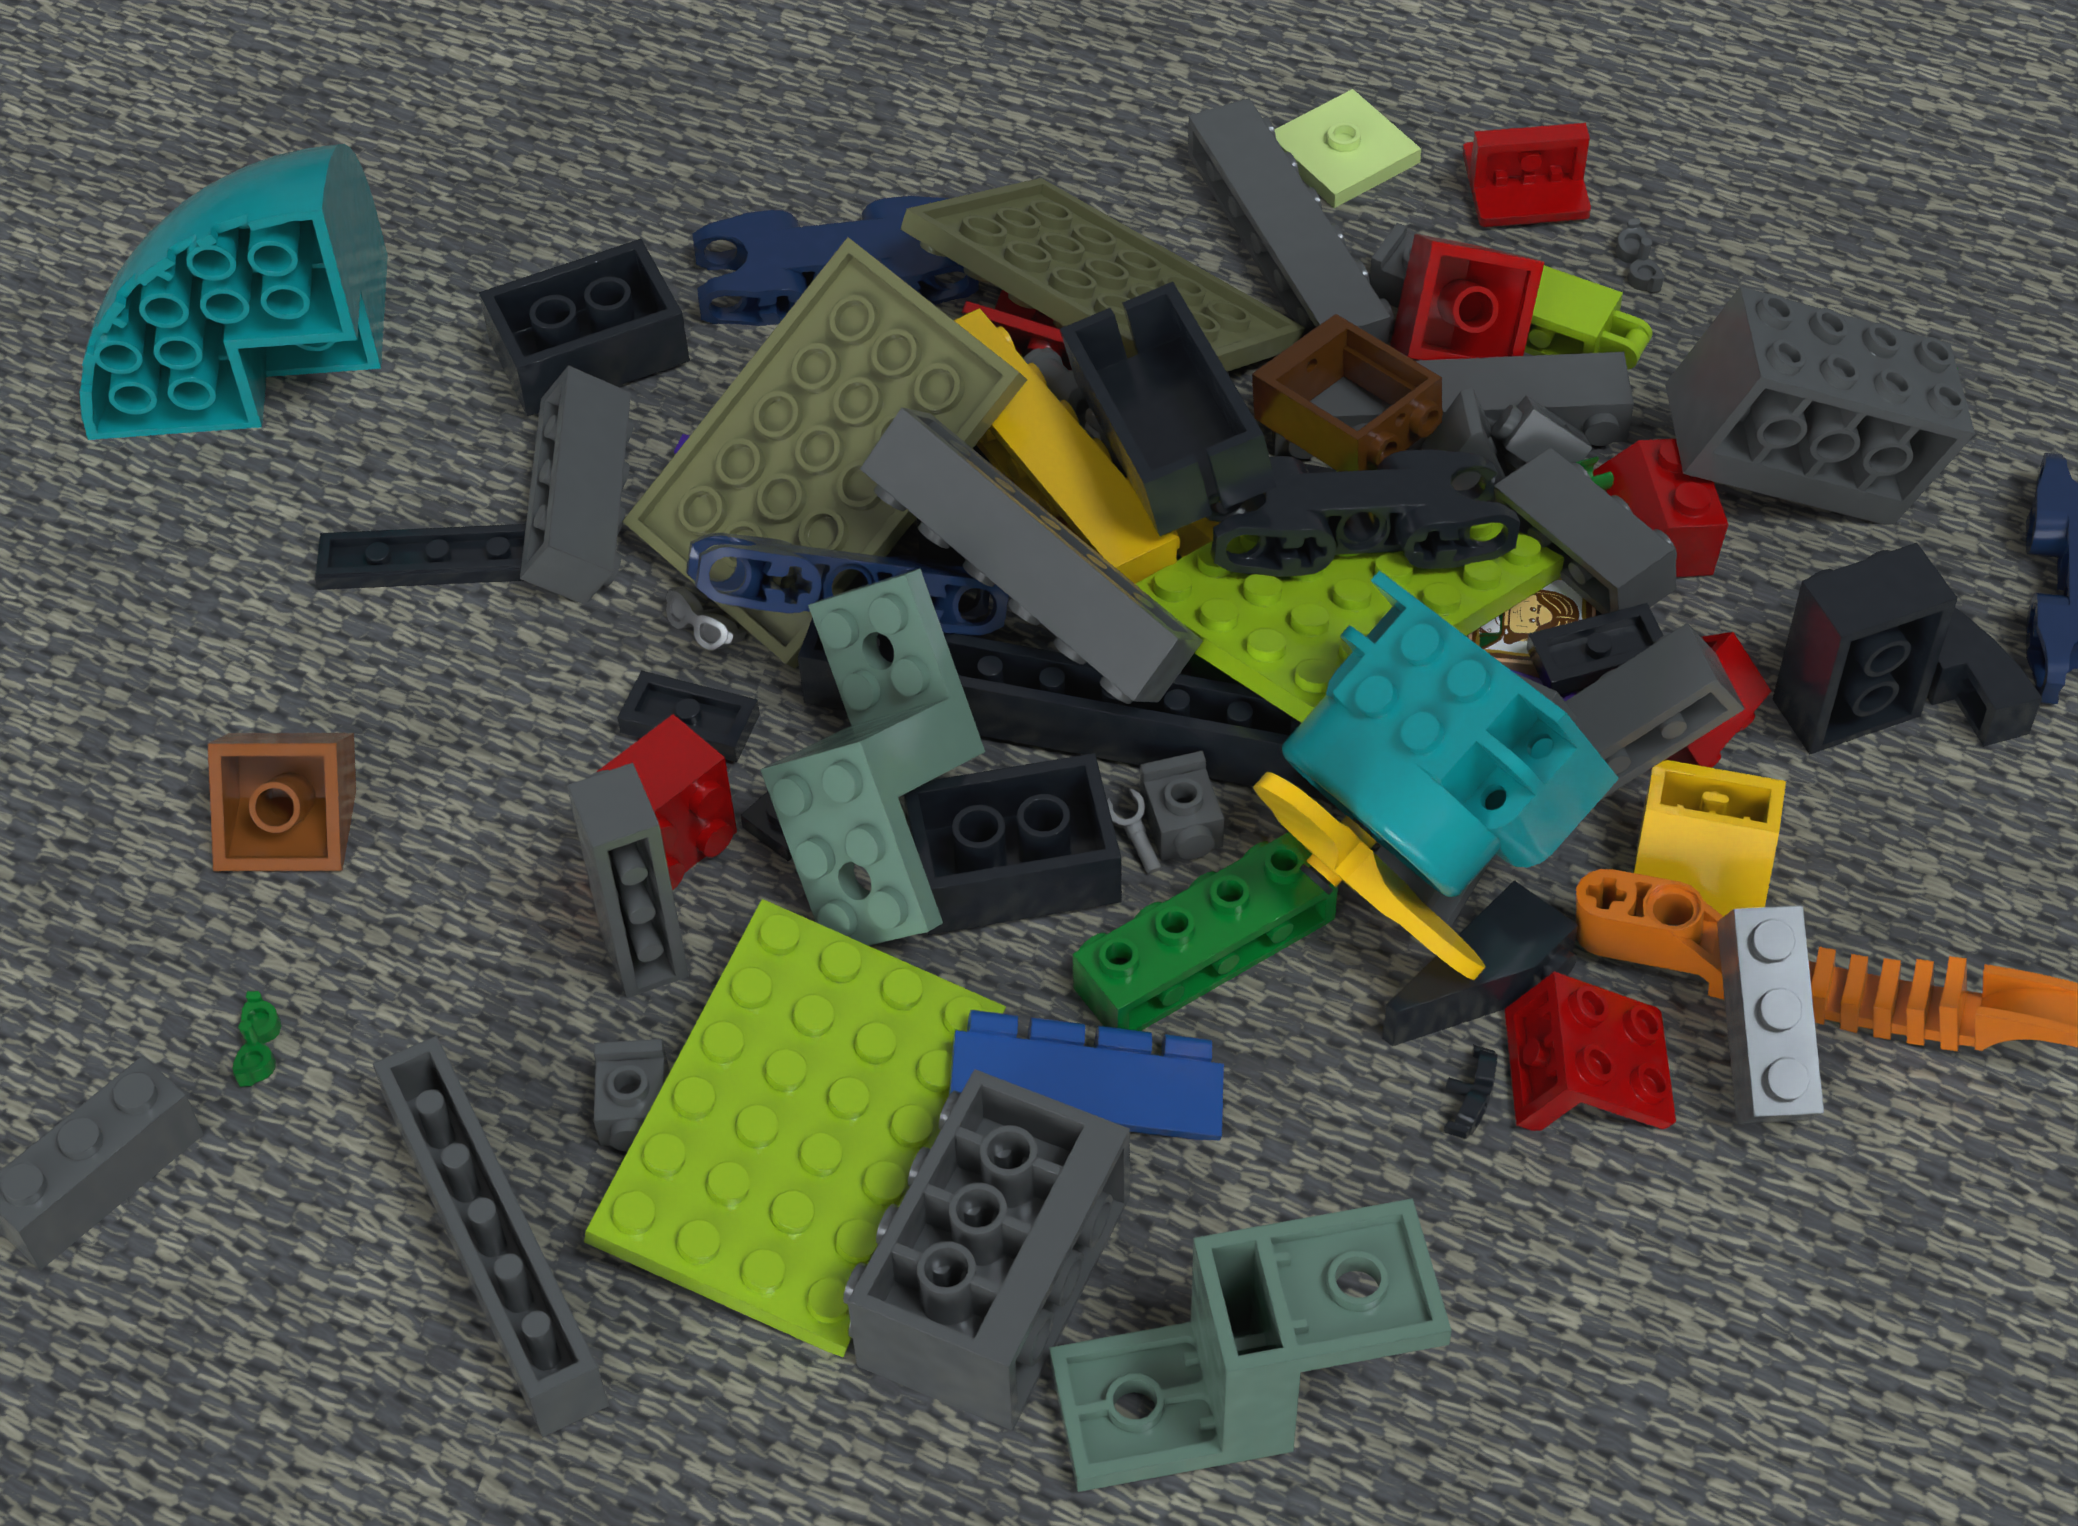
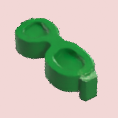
(258, 1026)

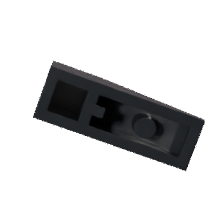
(1519, 944)

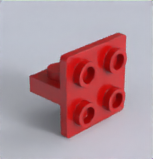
(1528, 174)

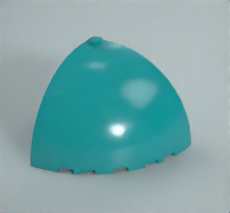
(236, 287)

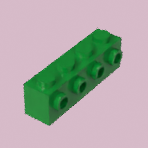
(1201, 936)

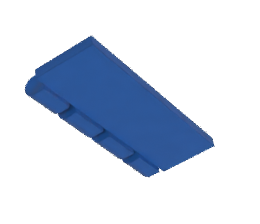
(1114, 1079)

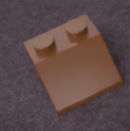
(281, 800)

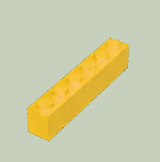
(1066, 470)

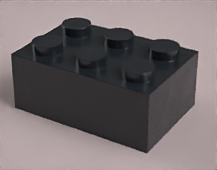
(594, 314)
(1863, 647)
(1016, 842)

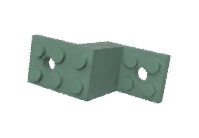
(843, 791)
(1258, 1319)

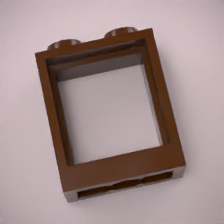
(1344, 350)

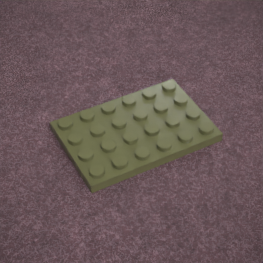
(1079, 261)
(802, 419)

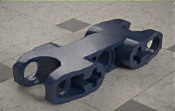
(780, 259)
(815, 569)
(2054, 618)

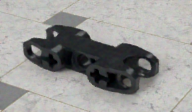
(1388, 509)

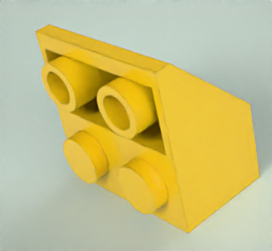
(1711, 832)

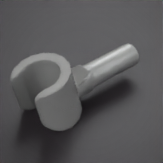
(1137, 833)

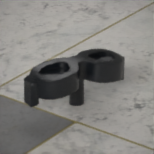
(1476, 1094)

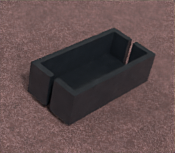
(1169, 409)

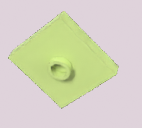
(1346, 148)

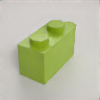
(1583, 318)

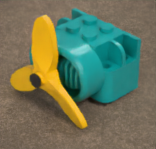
(1437, 764)

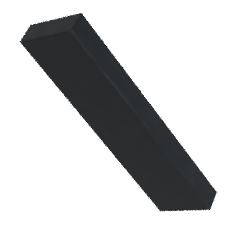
(420, 557)

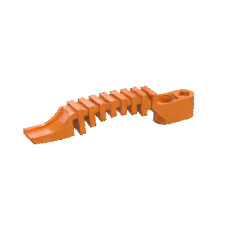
(1630, 918)

